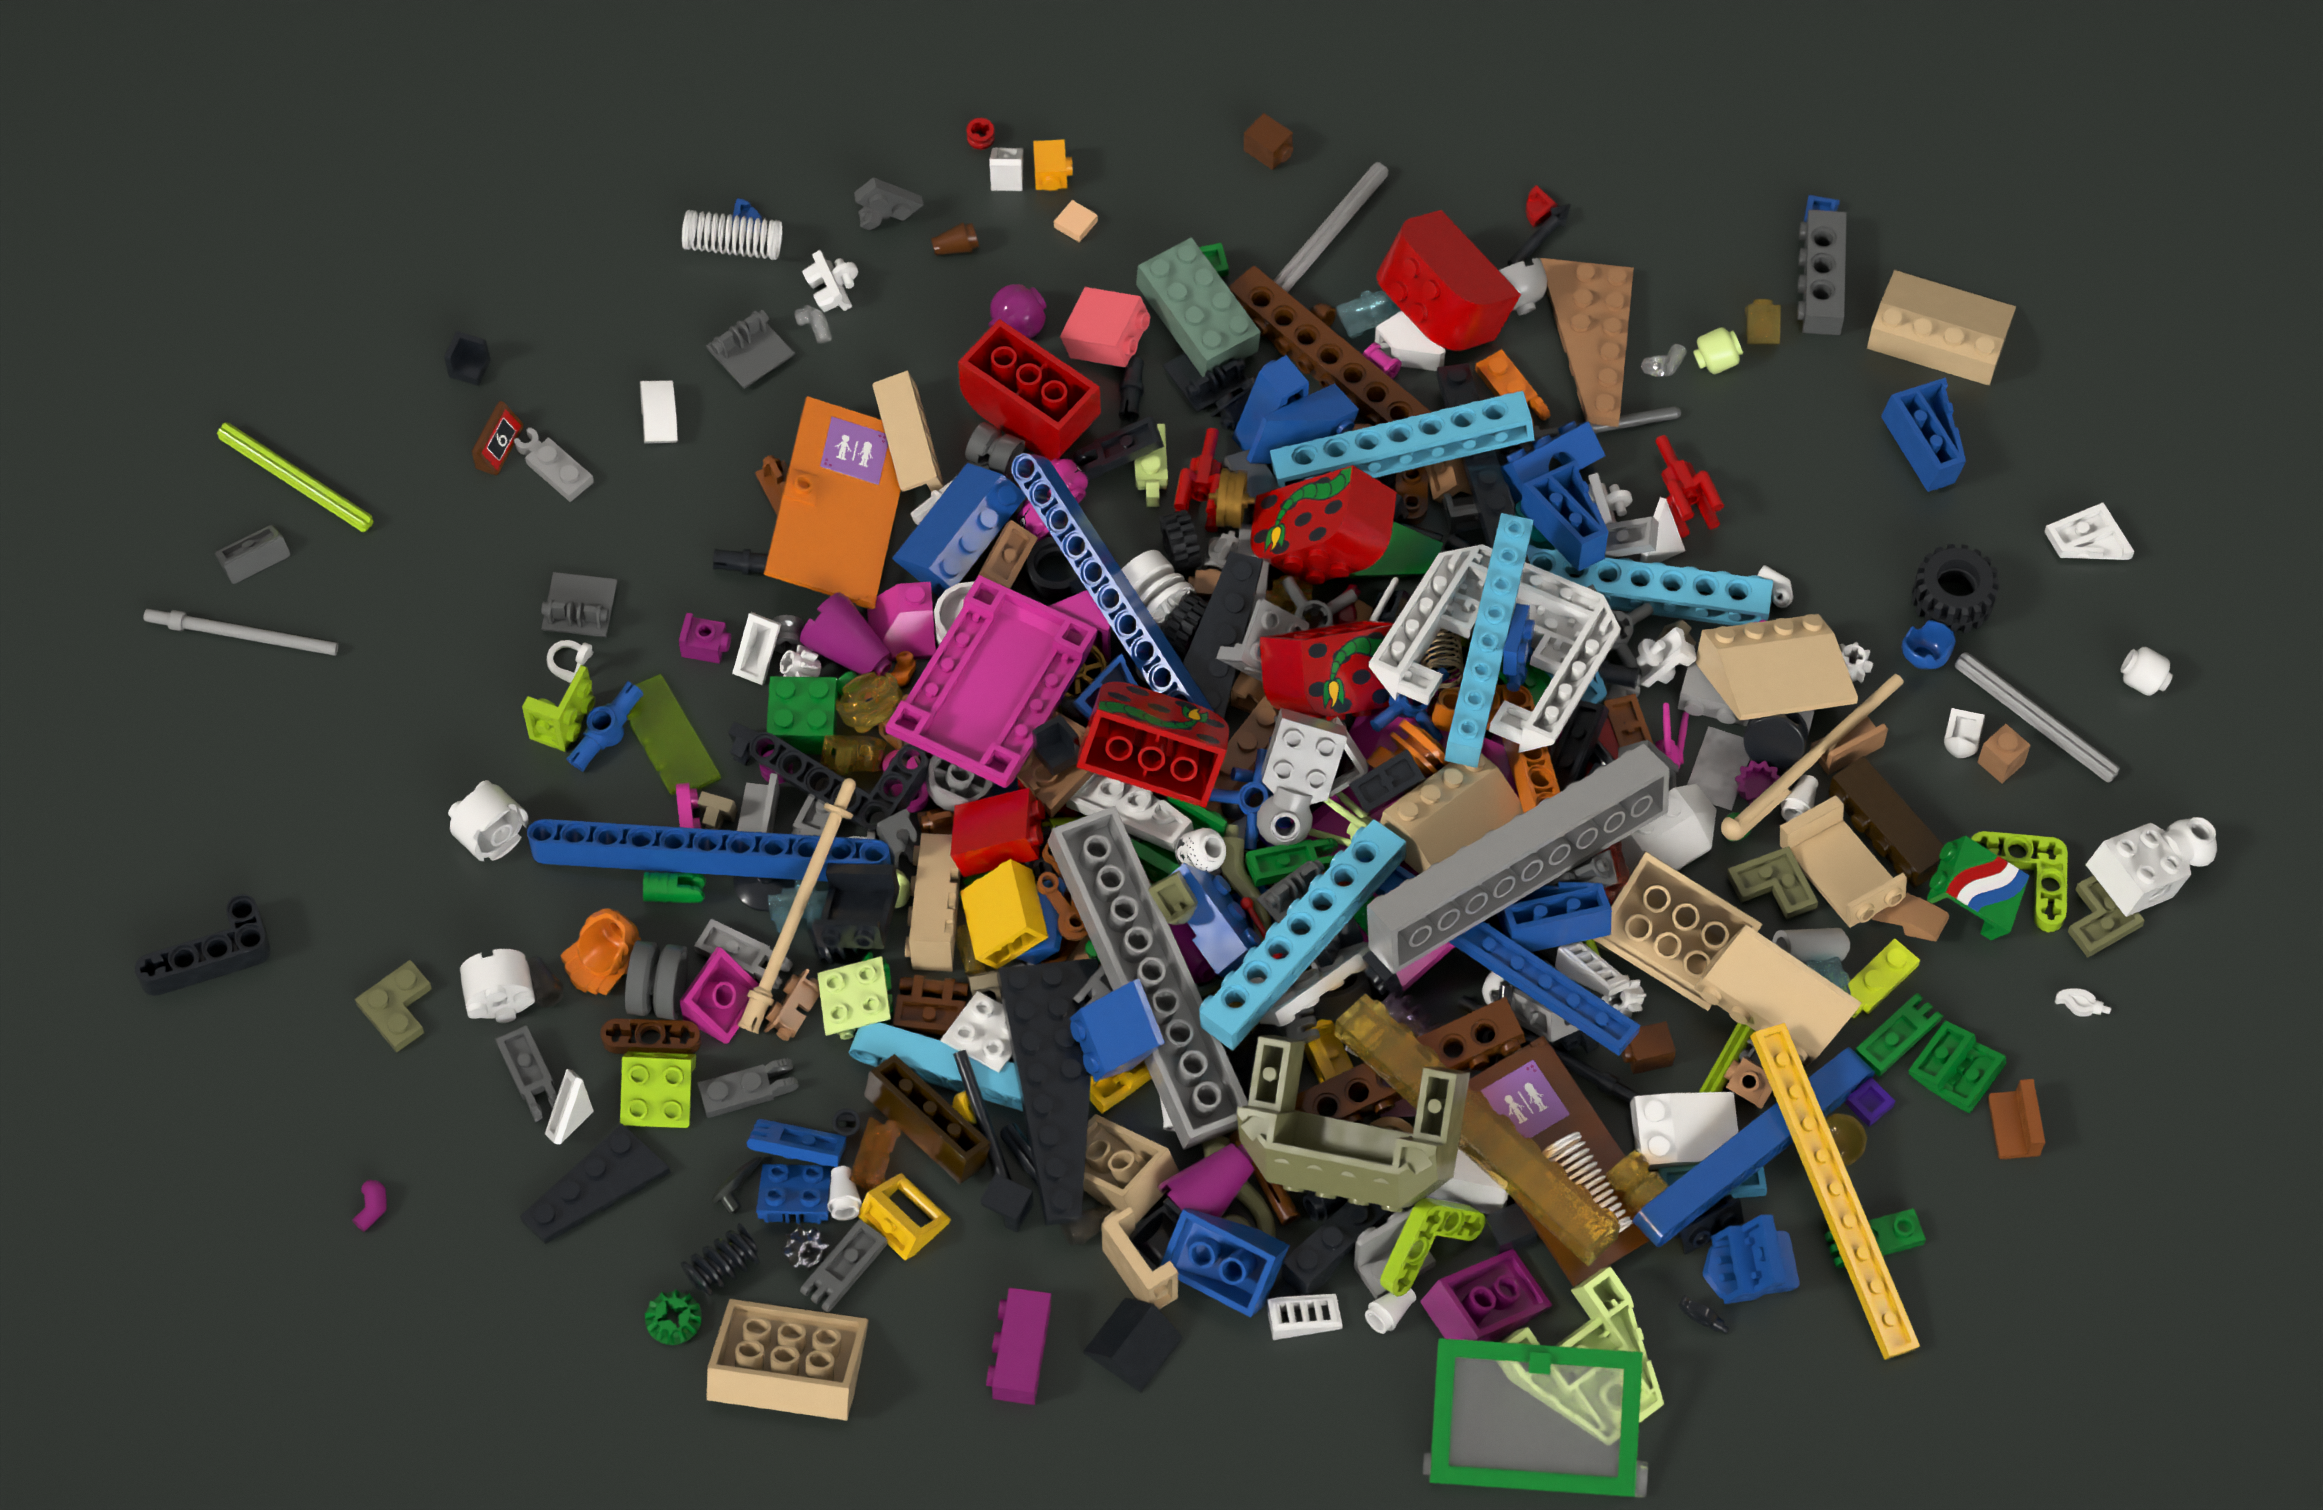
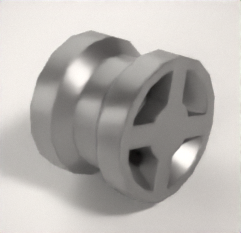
(789, 633)

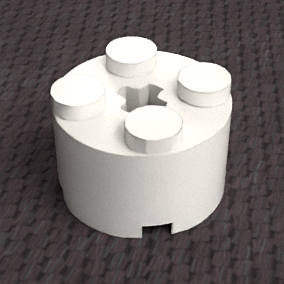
(487, 821)
(497, 985)

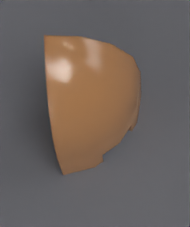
(1246, 693)

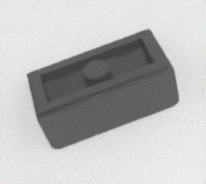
(253, 554)

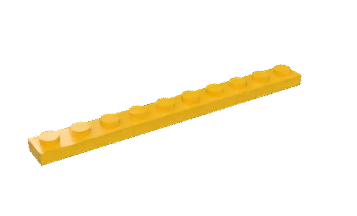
(1834, 1191)

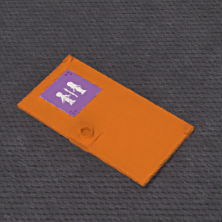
(836, 505)

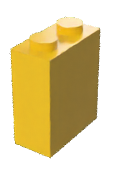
(1003, 914)

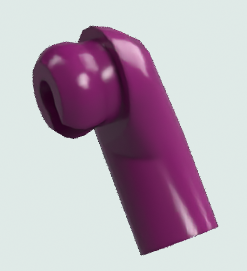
(375, 1204)

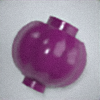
(1019, 309)

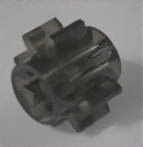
(804, 1247)

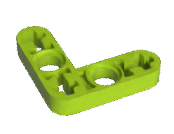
(2042, 867)
(1423, 1224)

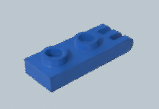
(797, 1142)

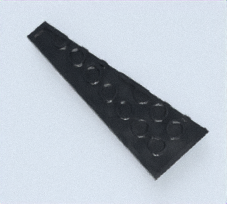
(1051, 1076)

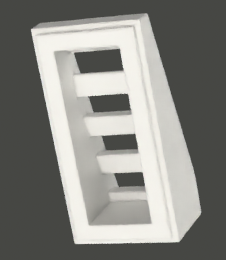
(1589, 969)
(1292, 1329)

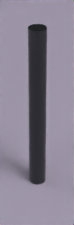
(981, 1113)

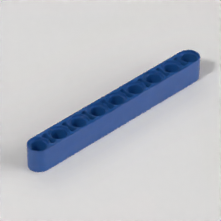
(1744, 1153)

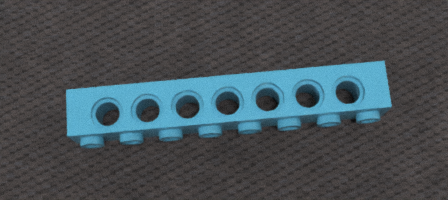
(1410, 441)
(1656, 576)
(1488, 640)
(1234, 1024)

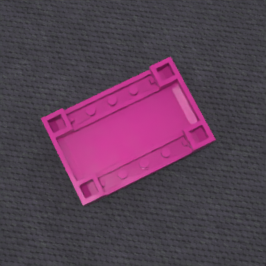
(993, 682)

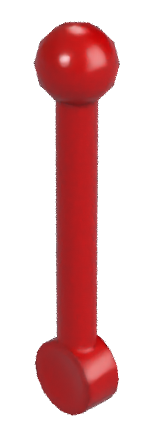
(1247, 904)

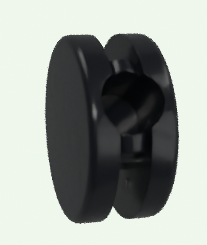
(1776, 739)

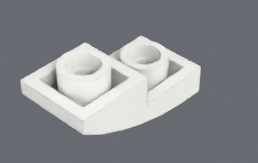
(658, 411)

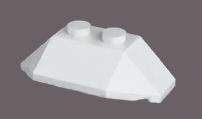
(1677, 835)

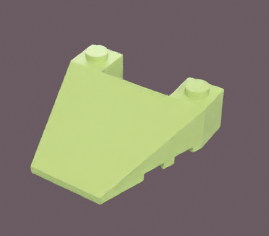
(1609, 1328)

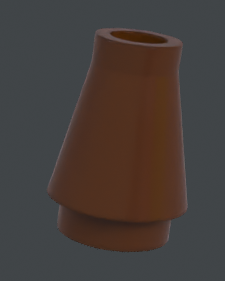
(956, 240)

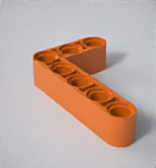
(1530, 769)

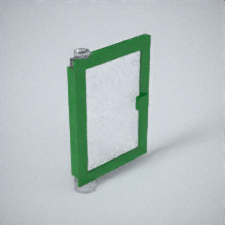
(1537, 1418)

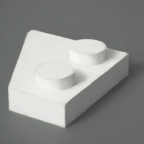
(2089, 536)

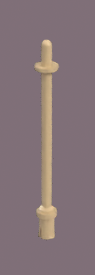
(762, 996)

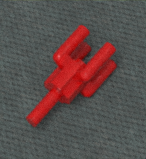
(1200, 480)
(1687, 489)

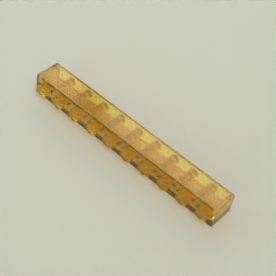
(1485, 1135)

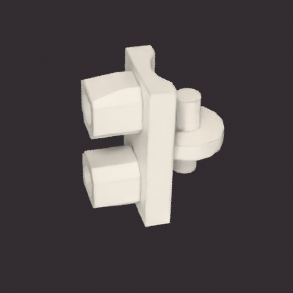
(824, 271)
(1606, 502)
(1660, 657)

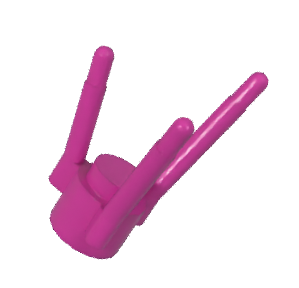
(1667, 745)

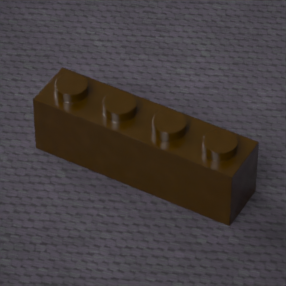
(1887, 821)
(927, 1119)

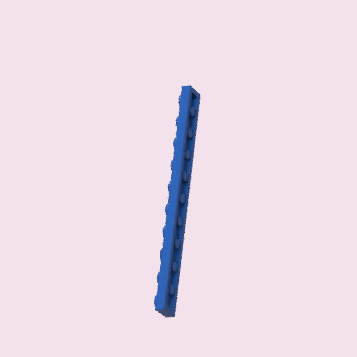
(1537, 979)

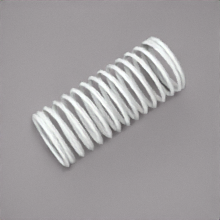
(773, 240)
(1566, 1146)

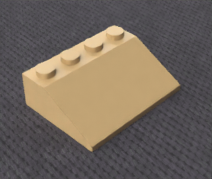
(1941, 327)
(1776, 666)
(1451, 811)
(1671, 925)
(1771, 987)
(786, 1359)

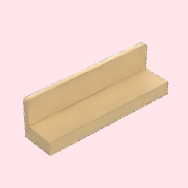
(907, 432)

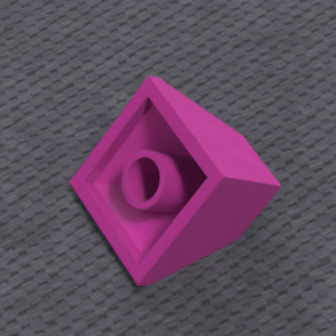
(905, 620)

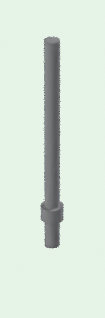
(179, 621)

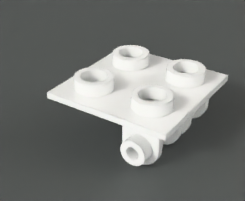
(981, 1032)

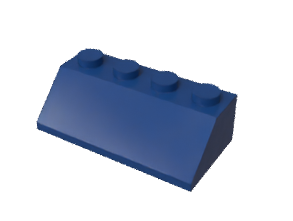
(959, 527)

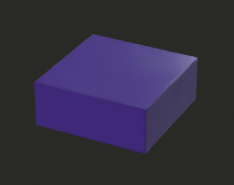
(1870, 1102)

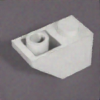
(1404, 341)

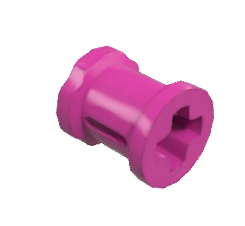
(1382, 360)

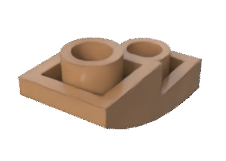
(1916, 916)

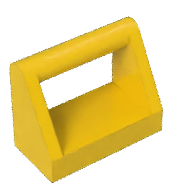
(891, 1222)

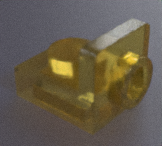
(1763, 322)

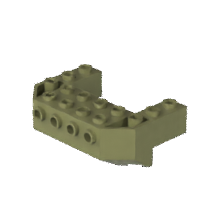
(1346, 1155)

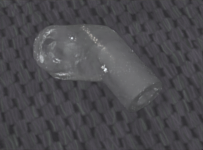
(815, 319)
(1666, 364)

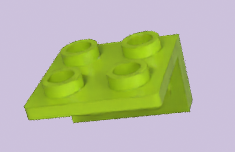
(560, 724)
(656, 1089)

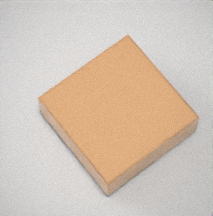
(1075, 221)

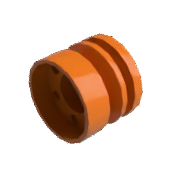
(1421, 745)

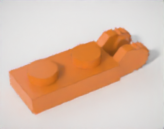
(1504, 378)

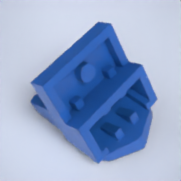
(1751, 1261)

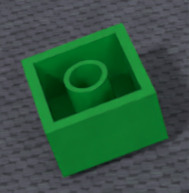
(803, 711)

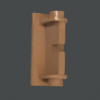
(784, 1015)

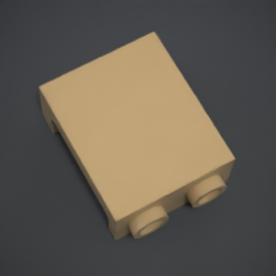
(1152, 1287)

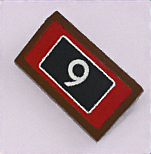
(496, 439)

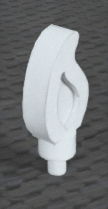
(2081, 1002)

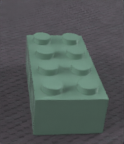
(1197, 307)

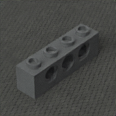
(1820, 315)

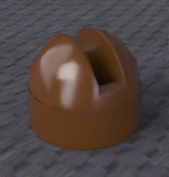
(1325, 313)

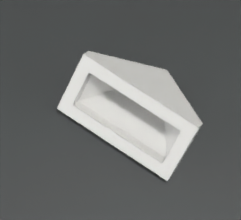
(1668, 538)
(756, 648)
(569, 1109)

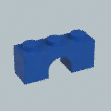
(1571, 444)

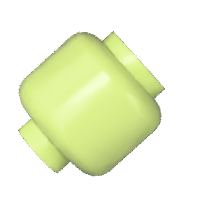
(1718, 350)

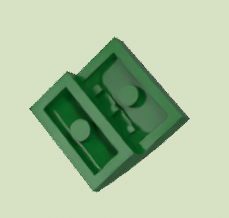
(1957, 1067)

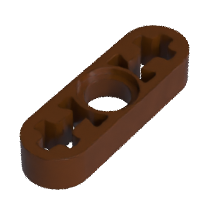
(676, 1029)

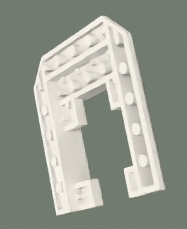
(1569, 639)

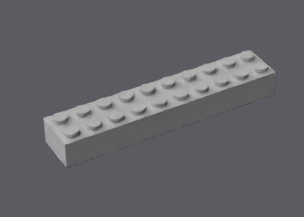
(1517, 858)
(1138, 944)

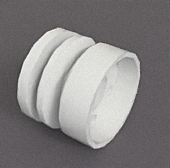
(1156, 585)

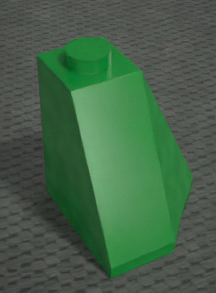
(1406, 556)

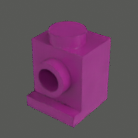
(703, 639)

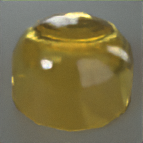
(1848, 1136)

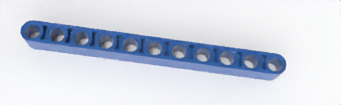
(1110, 583)
(692, 849)

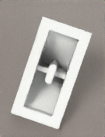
(1006, 169)

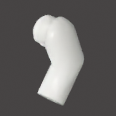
(1781, 590)

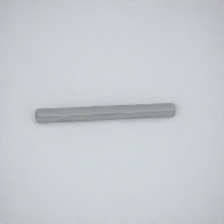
(1331, 226)
(2037, 717)

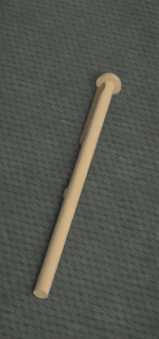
(1736, 828)

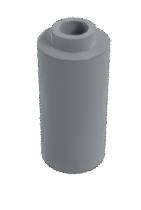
(1813, 943)

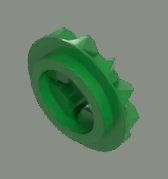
(666, 1331)

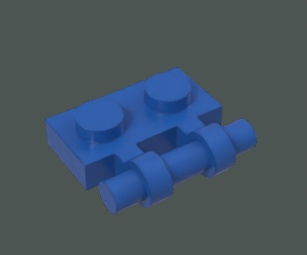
(1518, 647)

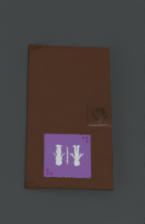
(1546, 1106)

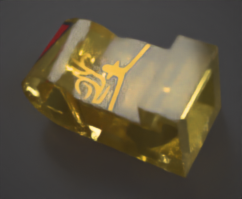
(853, 753)

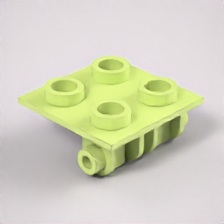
(853, 997)

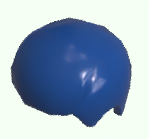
(1929, 646)

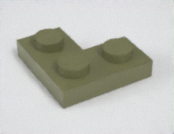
(1774, 873)
(2106, 921)
(387, 1003)

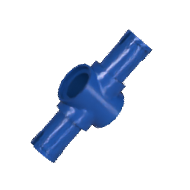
(598, 739)

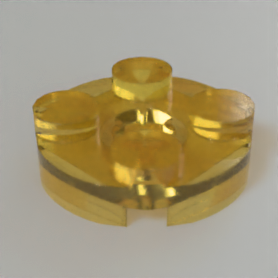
(862, 714)

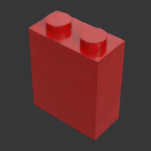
(997, 831)

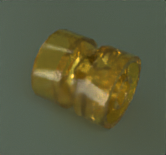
(1635, 1180)

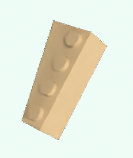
(934, 905)

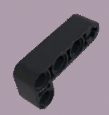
(203, 949)

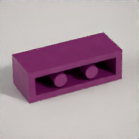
(1019, 1346)

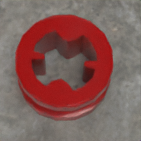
(985, 127)

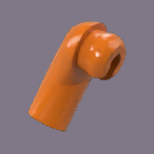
(904, 668)

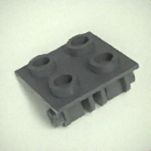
(750, 349)
(579, 604)
(1294, 886)

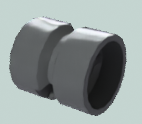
(992, 449)

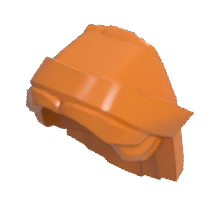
(601, 952)

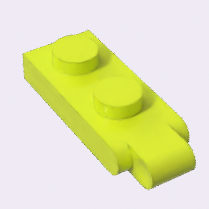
(1882, 976)

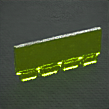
(670, 738)

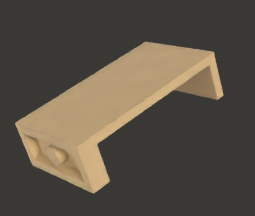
(1841, 863)

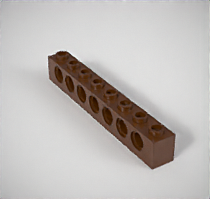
(1326, 345)
(1463, 1032)

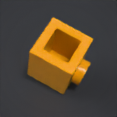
(1051, 165)

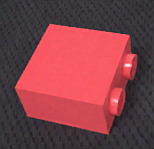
(1105, 327)

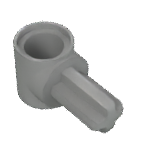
(1219, 550)

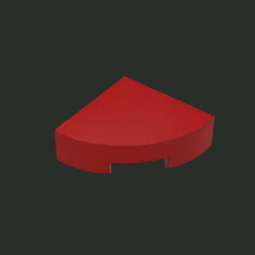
(1538, 206)

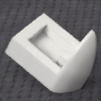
(1963, 733)

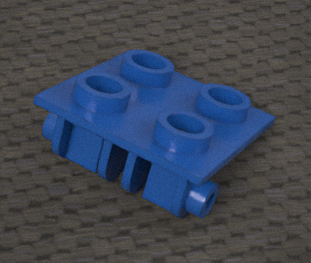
(794, 1191)

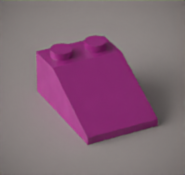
(1486, 1299)

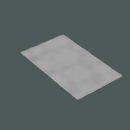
(1718, 766)

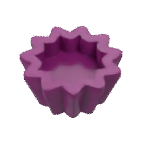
(1755, 780)

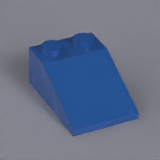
(1309, 418)
(1116, 1031)
(1225, 1259)

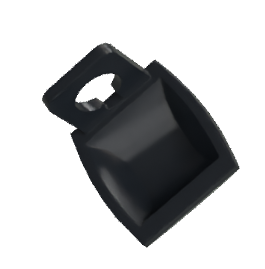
(1155, 1232)

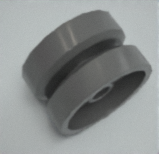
(656, 979)

